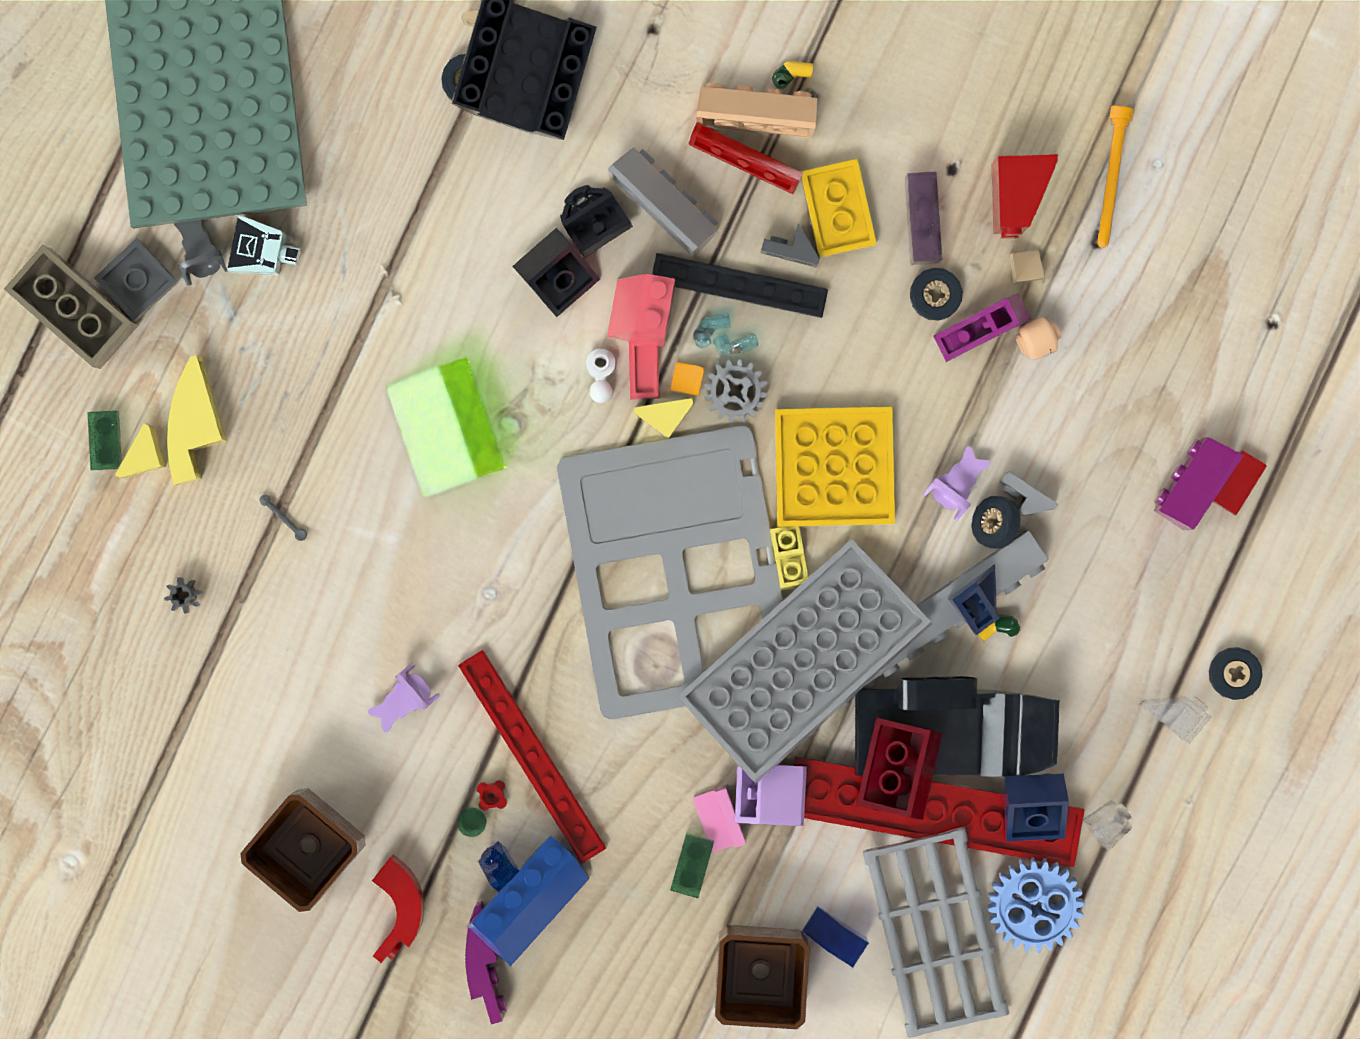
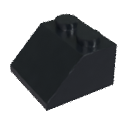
(556, 272)

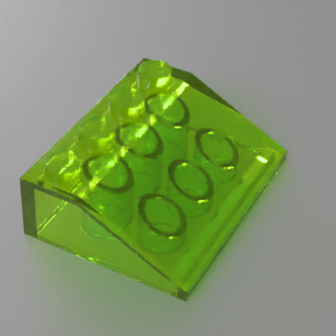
(446, 427)

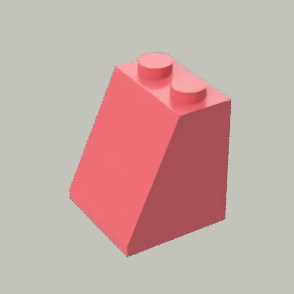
(642, 309)

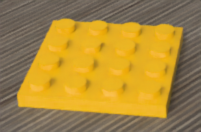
(834, 466)

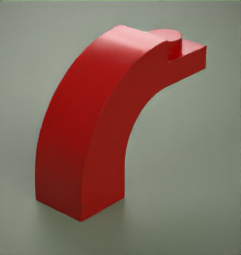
(408, 898)

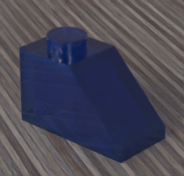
(835, 936)

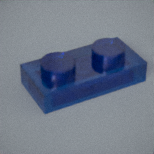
(498, 865)

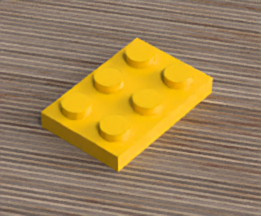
(838, 208)

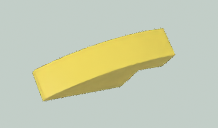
(192, 422)

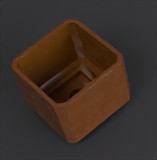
(281, 863)
(764, 1002)

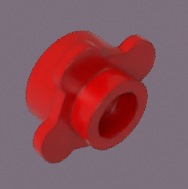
(487, 802)

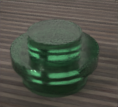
(471, 822)

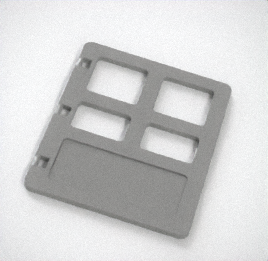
(660, 503)

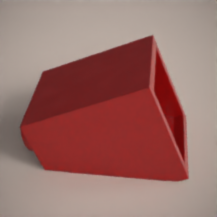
(1018, 191)

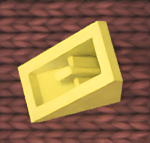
(665, 416)
(143, 455)

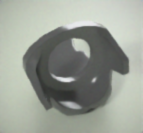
(201, 256)

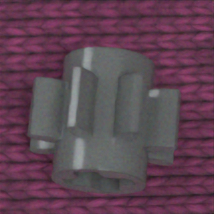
(175, 590)

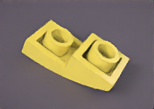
(789, 556)

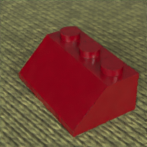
(899, 769)

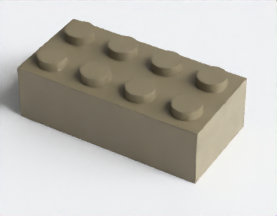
(71, 307)

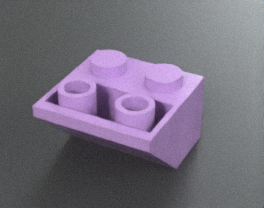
(774, 799)

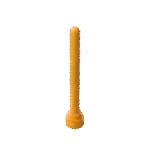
(1121, 117)

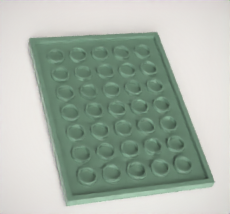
(205, 108)

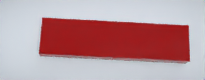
(745, 158)

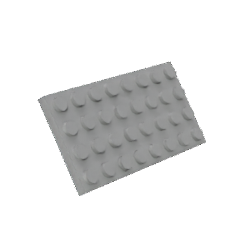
(804, 660)

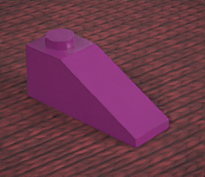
(982, 327)

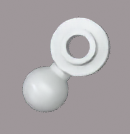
(601, 390)

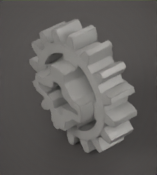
(746, 382)

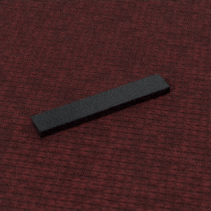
(742, 285)

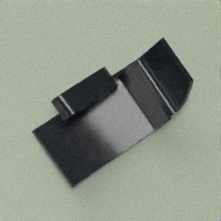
(981, 729)

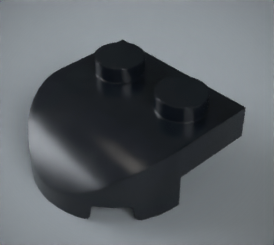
(593, 218)

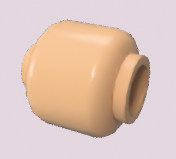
(1038, 338)

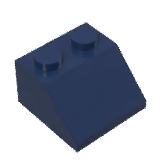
(1035, 807)

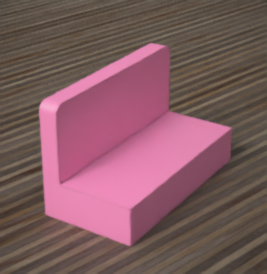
(719, 819)

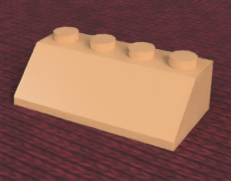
(757, 111)

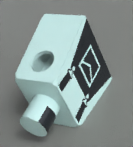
(259, 249)

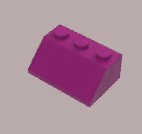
(1197, 483)

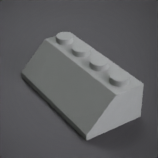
(662, 201)

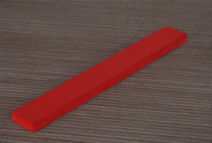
(532, 756)

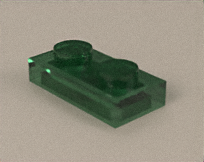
(104, 440)
(692, 865)

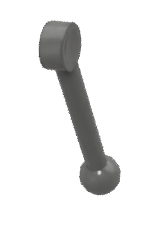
(300, 534)

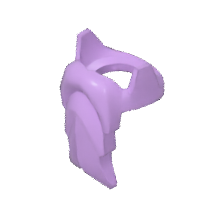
(954, 487)
(409, 695)

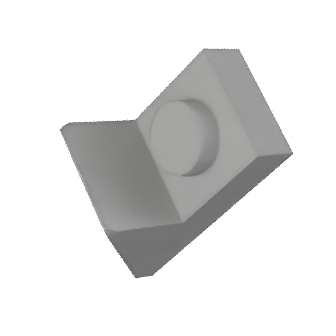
(1032, 501)

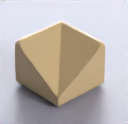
(1026, 266)

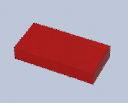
(1240, 483)

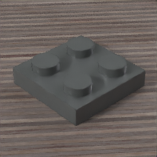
(136, 280)

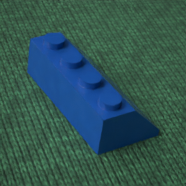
(529, 901)

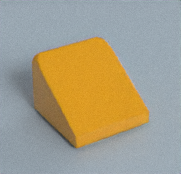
(687, 379)

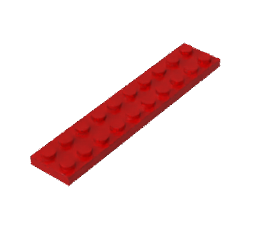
(833, 797)

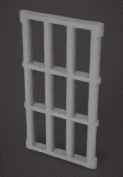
(944, 903)

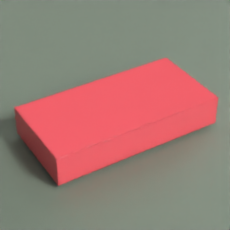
(643, 371)

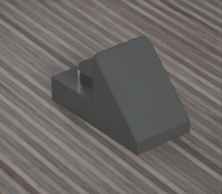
(799, 252)

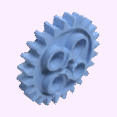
(1048, 882)

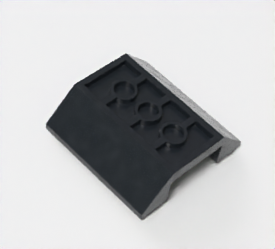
(523, 68)

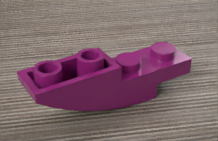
(480, 976)

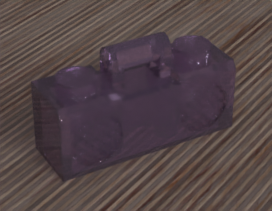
(923, 218)

